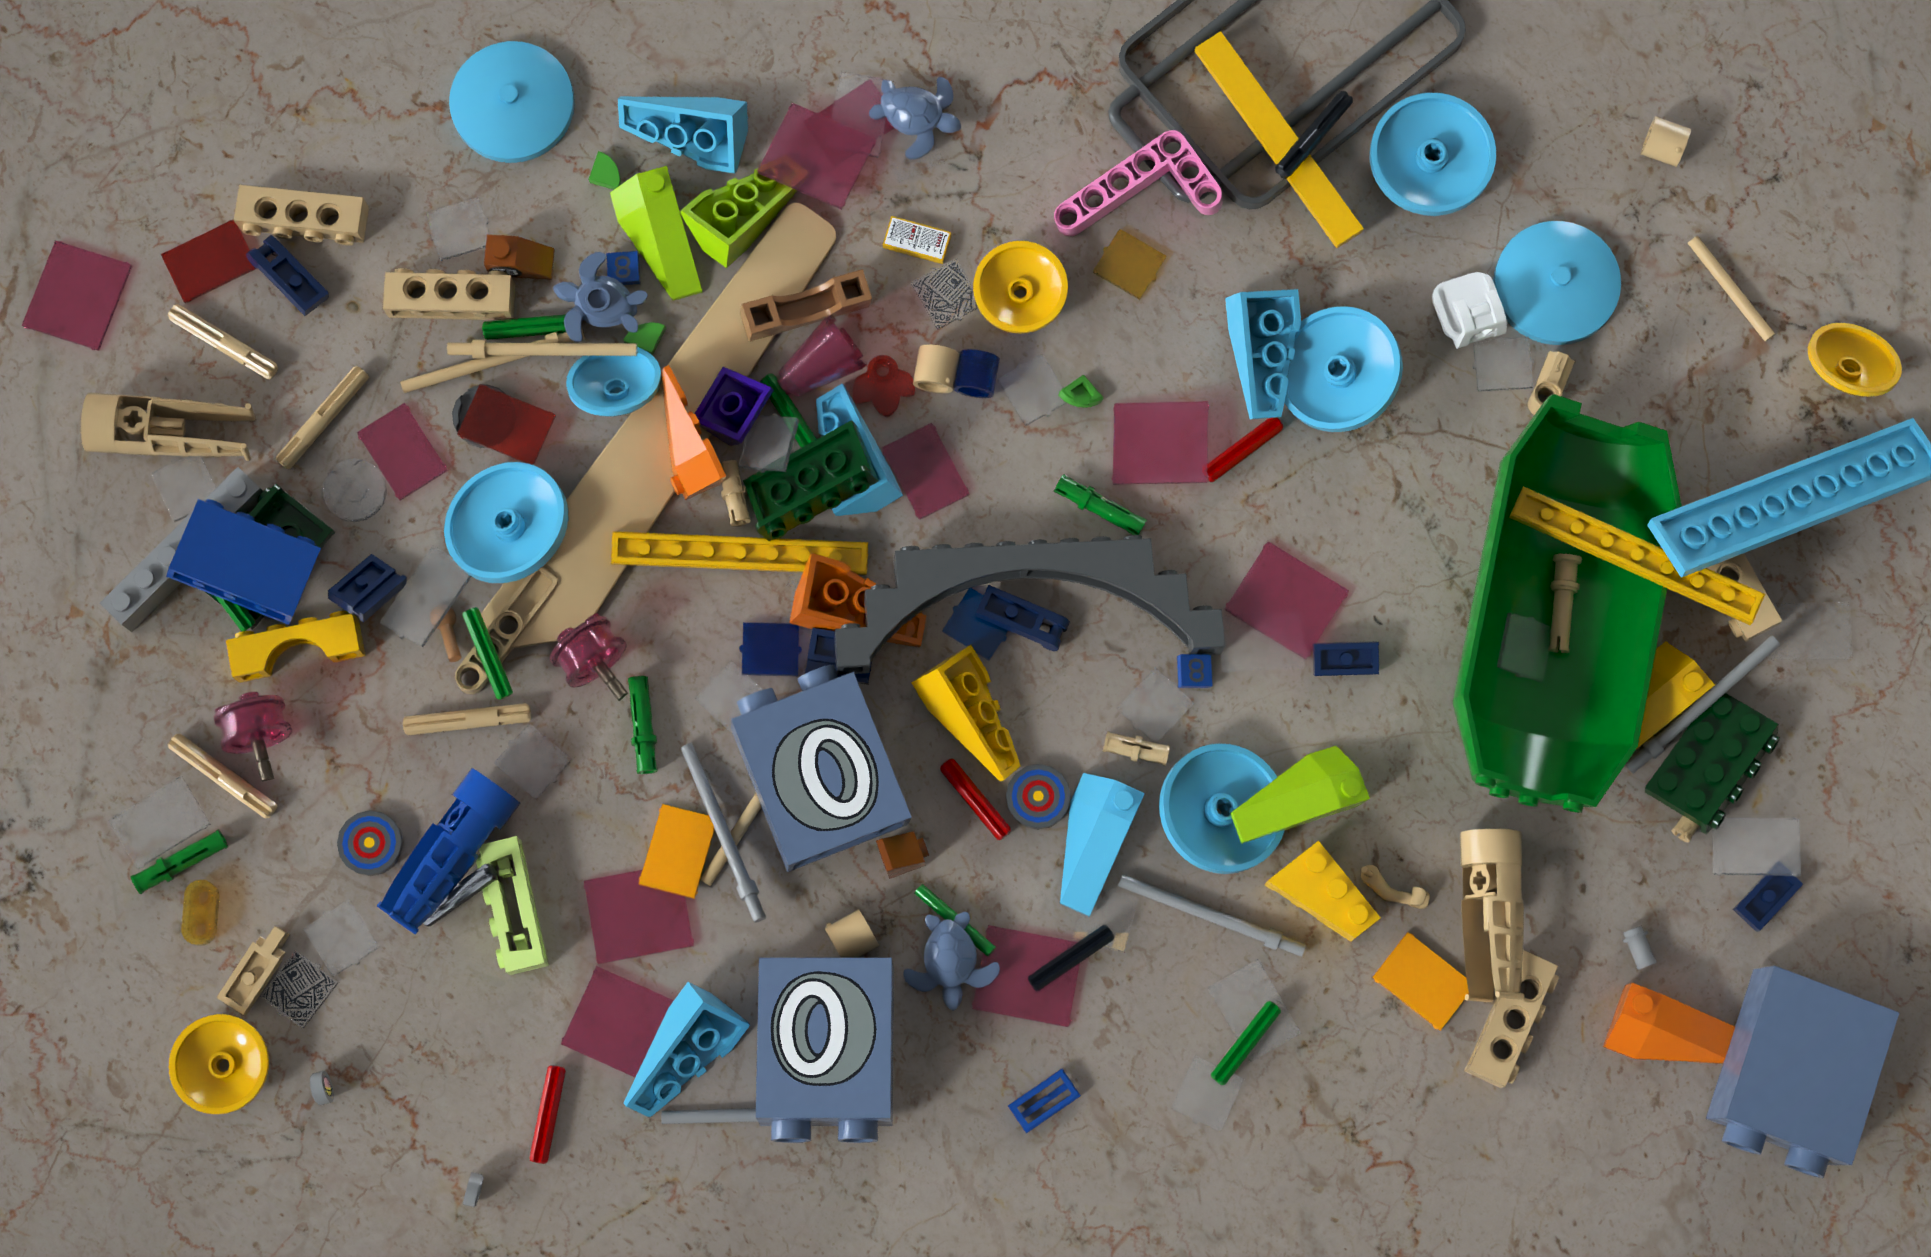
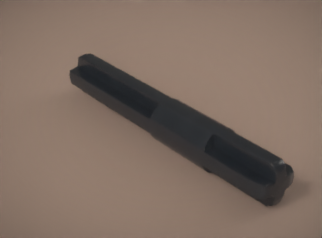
(1313, 135)

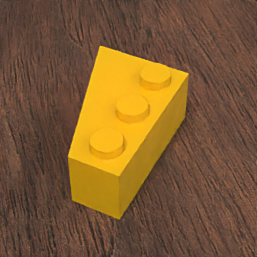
(1325, 892)

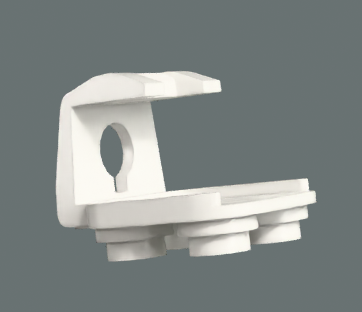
(1469, 308)

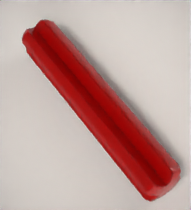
(1243, 448)
(975, 799)
(547, 1114)

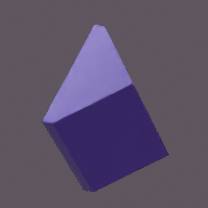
(732, 406)

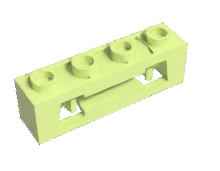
(523, 959)

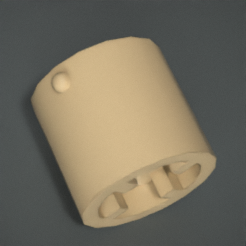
(1665, 141)
(936, 368)
(852, 936)

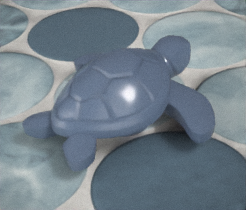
(917, 113)
(598, 300)
(950, 961)

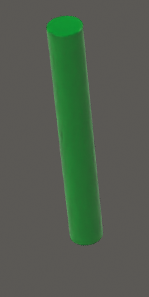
(946, 912)

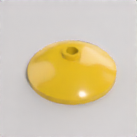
(1022, 267)
(1854, 359)
(197, 1059)

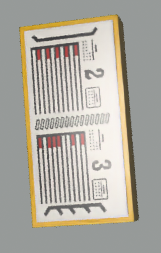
(917, 240)

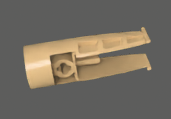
(111, 420)
(1492, 913)

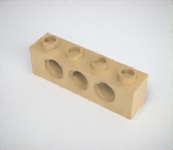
(256, 201)
(431, 305)
(1767, 616)
(1483, 1061)

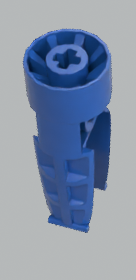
(447, 850)

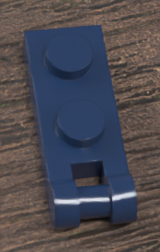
(288, 275)
(1022, 617)

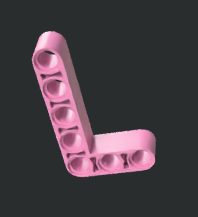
(1139, 180)

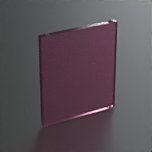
(816, 156)
(77, 295)
(1160, 443)
(1286, 600)
(634, 918)
(1011, 993)
(616, 1021)

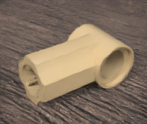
(1551, 378)

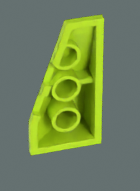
(735, 215)
(653, 222)
(1307, 791)

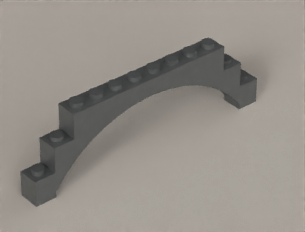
(1105, 564)

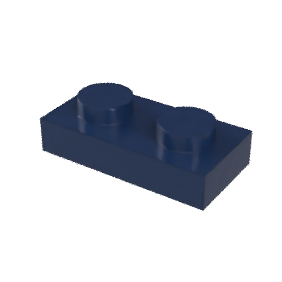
(1346, 658)
(1766, 899)

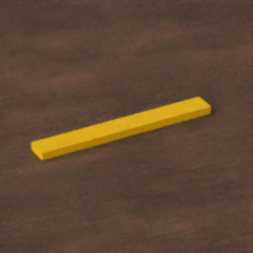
(1277, 138)
(731, 552)
(1634, 555)

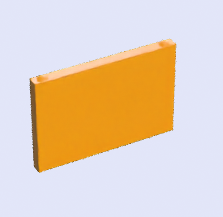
(677, 851)
(1423, 981)

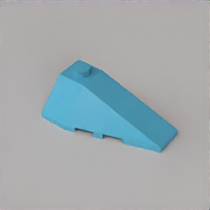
(698, 127)
(1263, 340)
(835, 410)
(1096, 830)
(688, 1039)

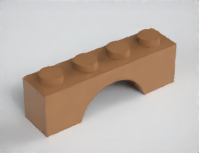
(783, 313)

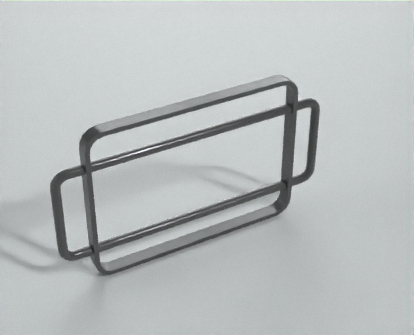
(1140, 86)

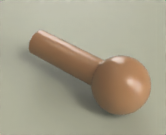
(449, 637)

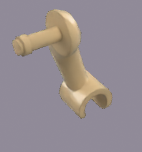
(1372, 877)

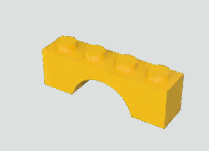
(254, 655)

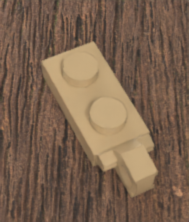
(254, 971)

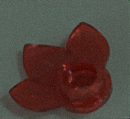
(883, 390)

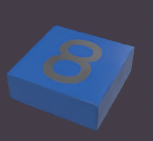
(624, 267)
(1194, 671)

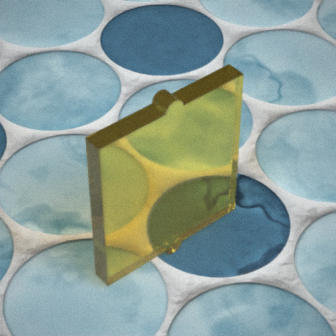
(1129, 264)

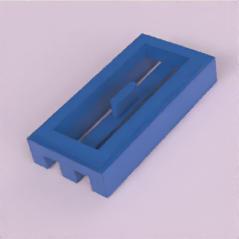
(1021, 1116)

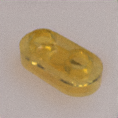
(200, 913)

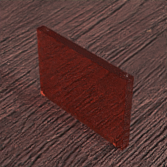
(208, 261)
(506, 425)

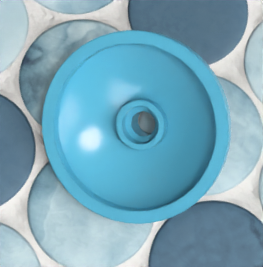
(614, 383)

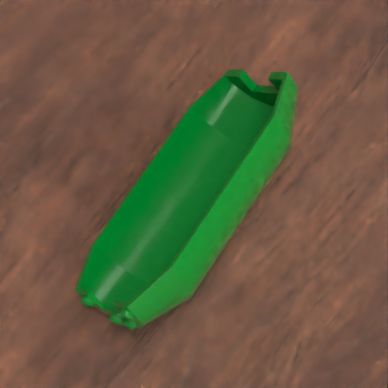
(1584, 721)

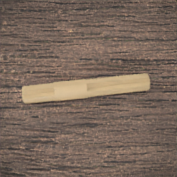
(223, 341)
(322, 417)
(466, 719)
(222, 776)

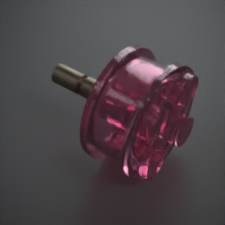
(589, 654)
(253, 726)

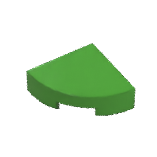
(605, 172)
(647, 336)
(1081, 393)

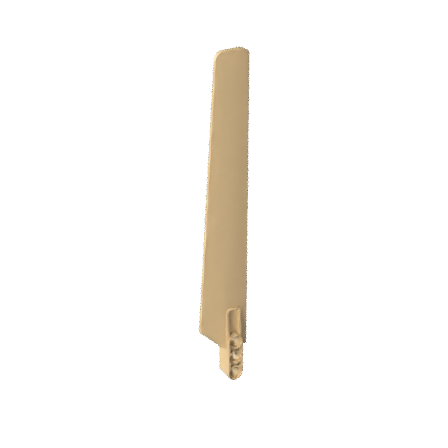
(633, 473)

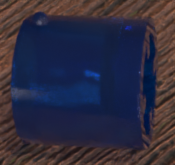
(976, 373)

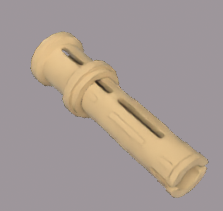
(1564, 588)

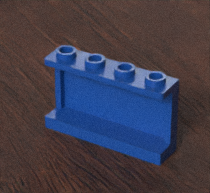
(243, 561)

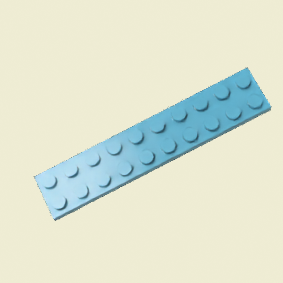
(1794, 498)

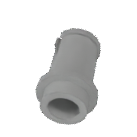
(1639, 947)

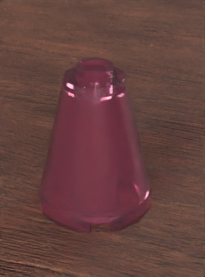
(821, 359)

